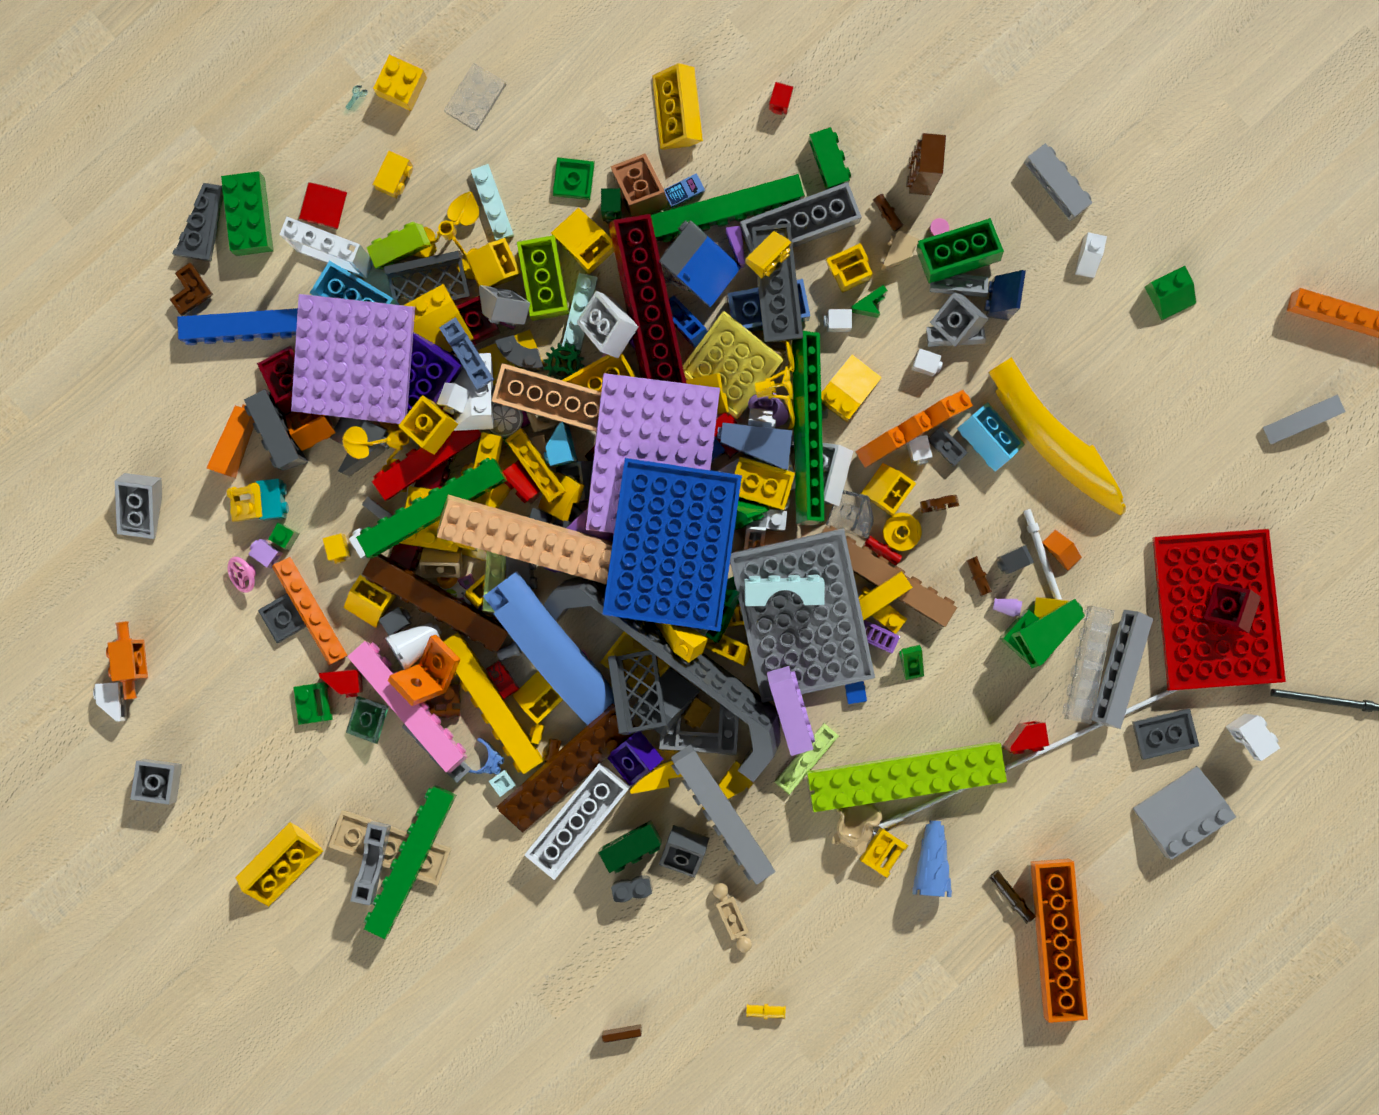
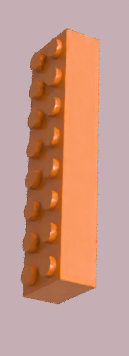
(1059, 940)

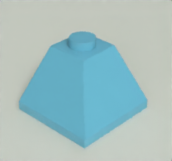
(560, 447)

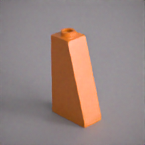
(232, 443)

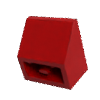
(519, 478)
(1027, 736)

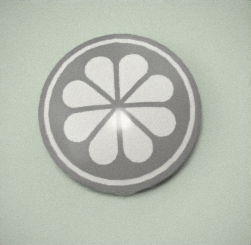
(506, 420)

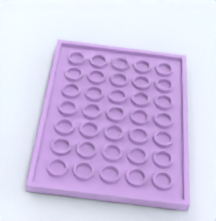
(647, 423)

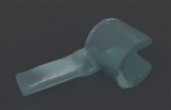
(356, 94)

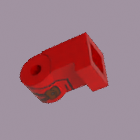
(502, 679)

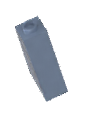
(761, 443)

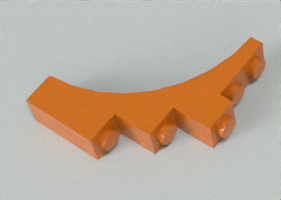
(913, 427)

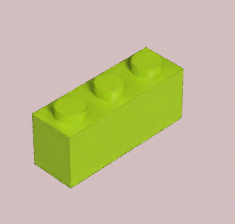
(398, 245)

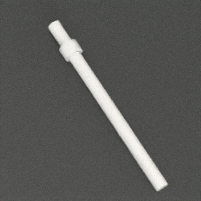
(1033, 529)

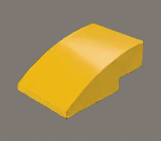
(655, 779)

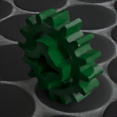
(571, 358)

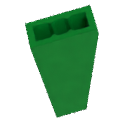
(1045, 634)

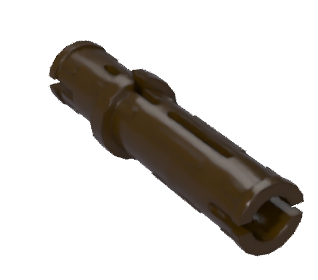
(1014, 899)

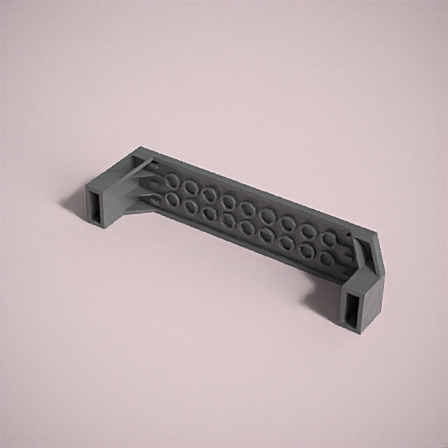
(702, 671)

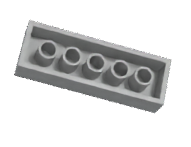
(810, 216)

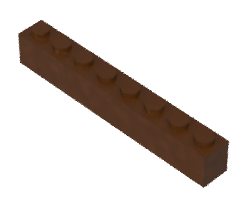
(436, 601)

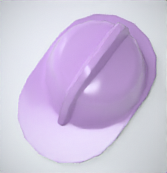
(780, 412)

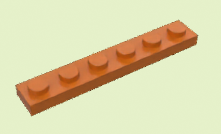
(309, 611)

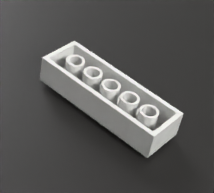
(577, 821)

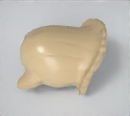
(856, 826)

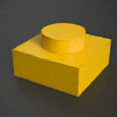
(536, 733)

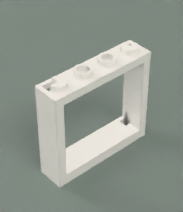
(326, 247)

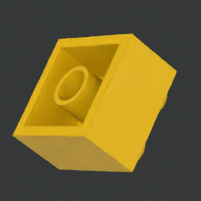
(400, 82)
(428, 425)

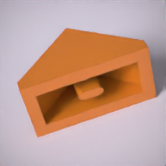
(1062, 549)

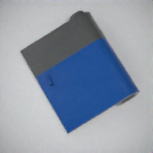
(699, 263)

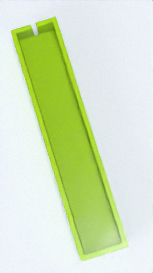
(906, 776)

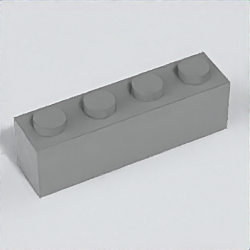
(1058, 181)

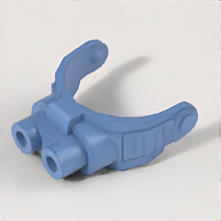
(493, 762)

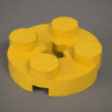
(908, 523)

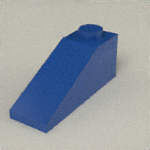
(687, 323)

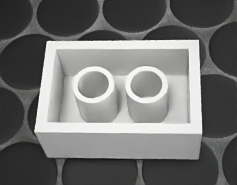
(607, 324)

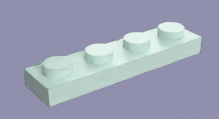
(492, 202)
(583, 293)

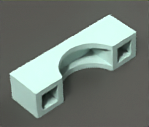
(759, 590)

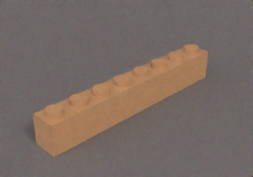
(918, 598)

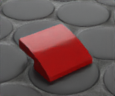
(322, 205)

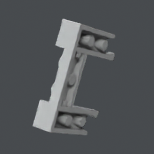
(721, 743)

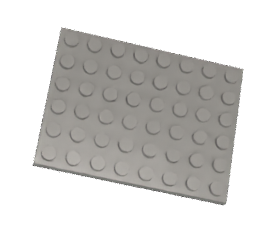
(818, 642)

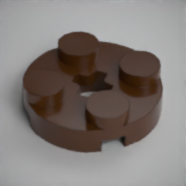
(939, 503)

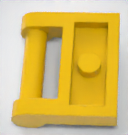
(247, 508)
(879, 849)

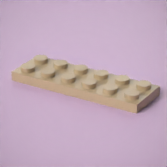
(350, 836)

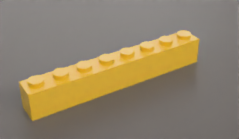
(494, 707)

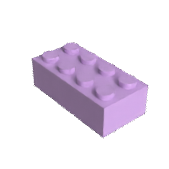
(791, 710)

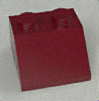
(1232, 607)

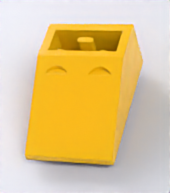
(584, 240)

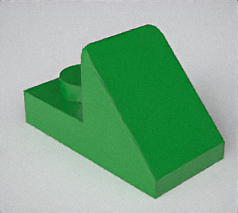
(866, 305)
(912, 662)

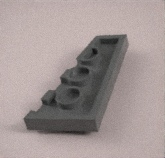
(199, 235)

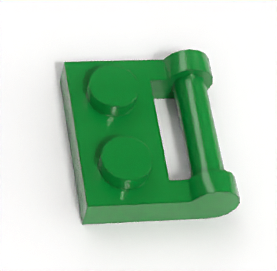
(307, 706)

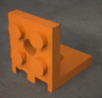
(428, 674)

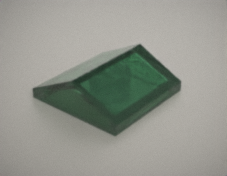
(367, 719)

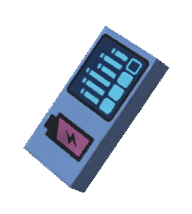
(684, 190)

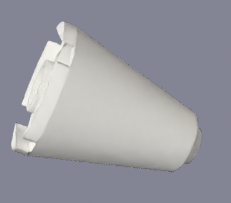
(411, 643)

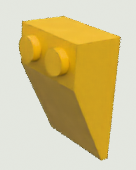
(849, 388)

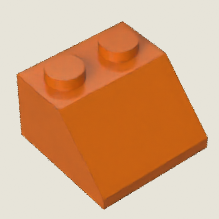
(309, 428)

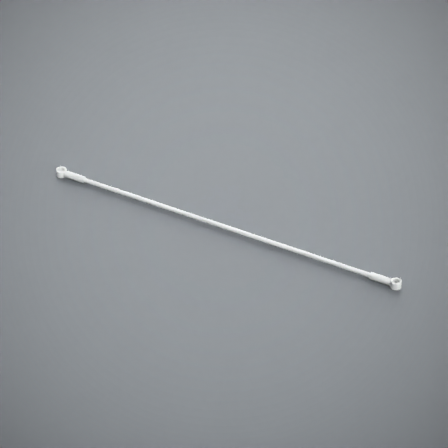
(900, 817)

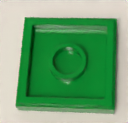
(573, 178)

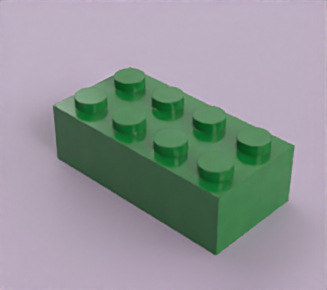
(247, 213)
(959, 250)

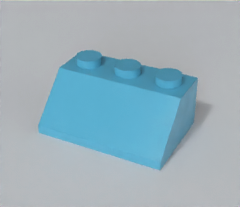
(991, 436)

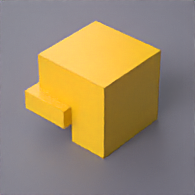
(850, 267)

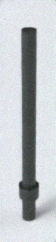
(1365, 705)

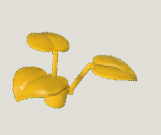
(463, 211)
(767, 388)
(357, 446)

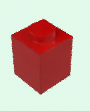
(780, 98)

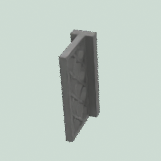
(429, 264)
(621, 696)

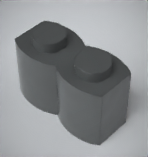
(626, 889)

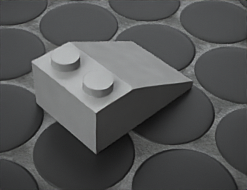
(138, 505)

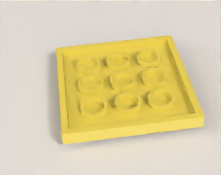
(737, 358)

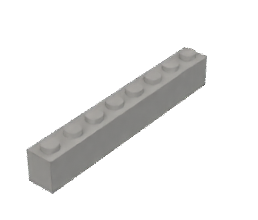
(723, 815)

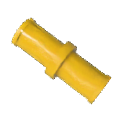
(765, 1011)

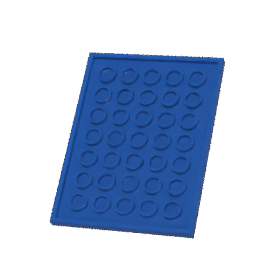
(672, 544)

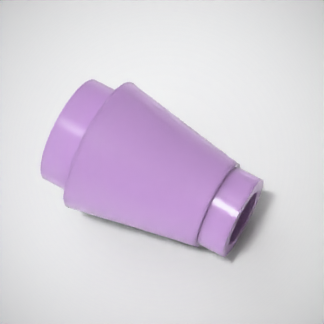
(1008, 606)

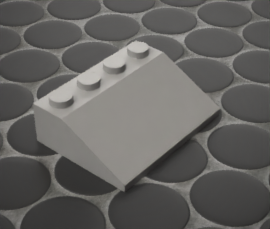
(1184, 813)

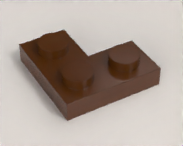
(195, 290)

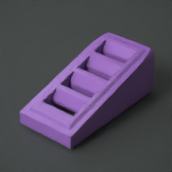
(734, 237)
(895, 638)

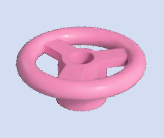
(244, 573)

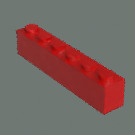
(420, 463)

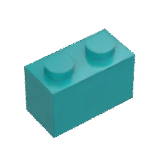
(273, 499)

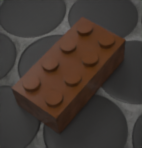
(926, 164)

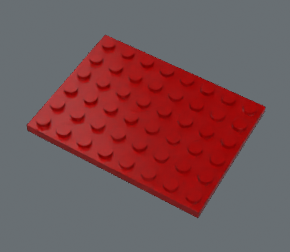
(1204, 652)

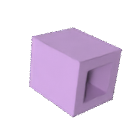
(264, 553)

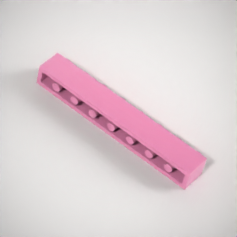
(417, 717)

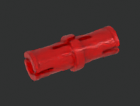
(882, 550)

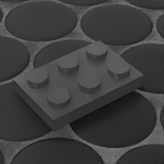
(1165, 733)

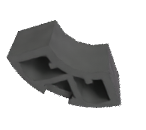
(520, 356)

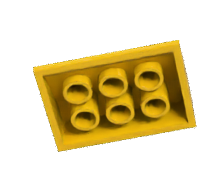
(434, 311)

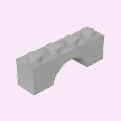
(373, 857)

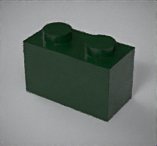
(611, 204)

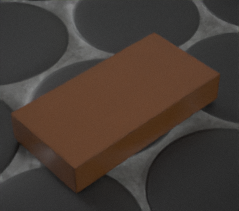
(622, 1033)

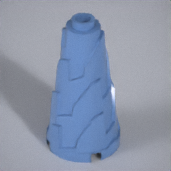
(933, 867)

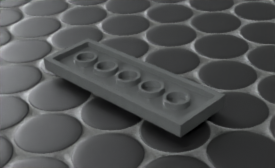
(779, 292)

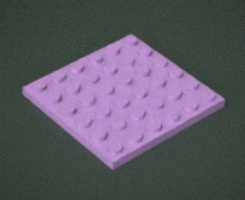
(352, 358)

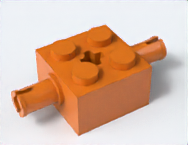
(126, 660)

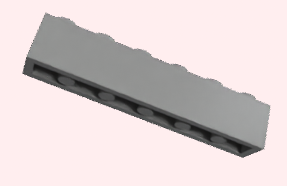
(1122, 669)

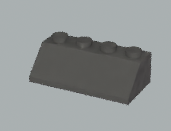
(274, 430)

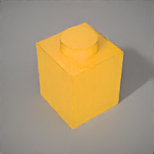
(336, 548)

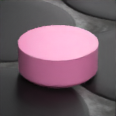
(938, 226)

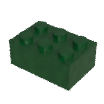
(630, 847)

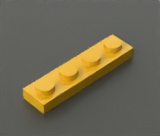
(535, 465)

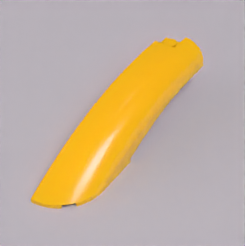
(1055, 443)

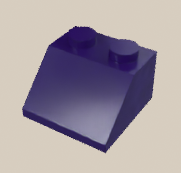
(635, 758)

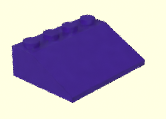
(430, 370)

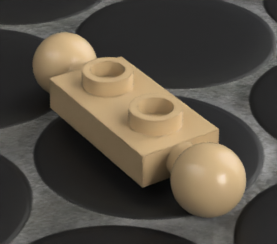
(732, 917)

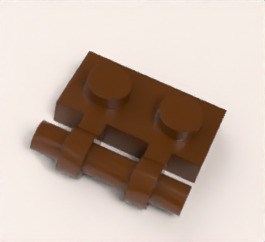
(448, 698)

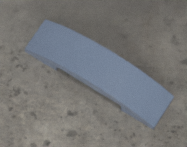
(466, 353)

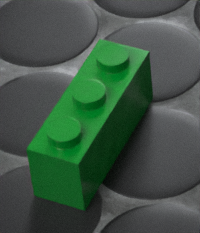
(829, 158)

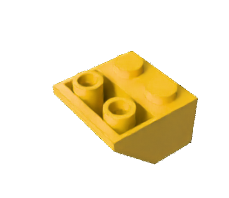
(768, 254)
(493, 264)
(888, 488)
(368, 601)
(537, 697)

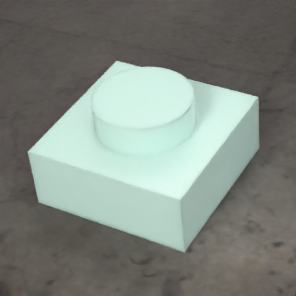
(502, 783)

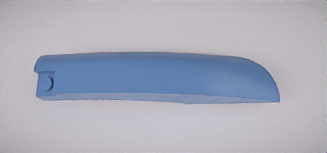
(550, 648)

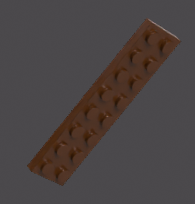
(563, 771)

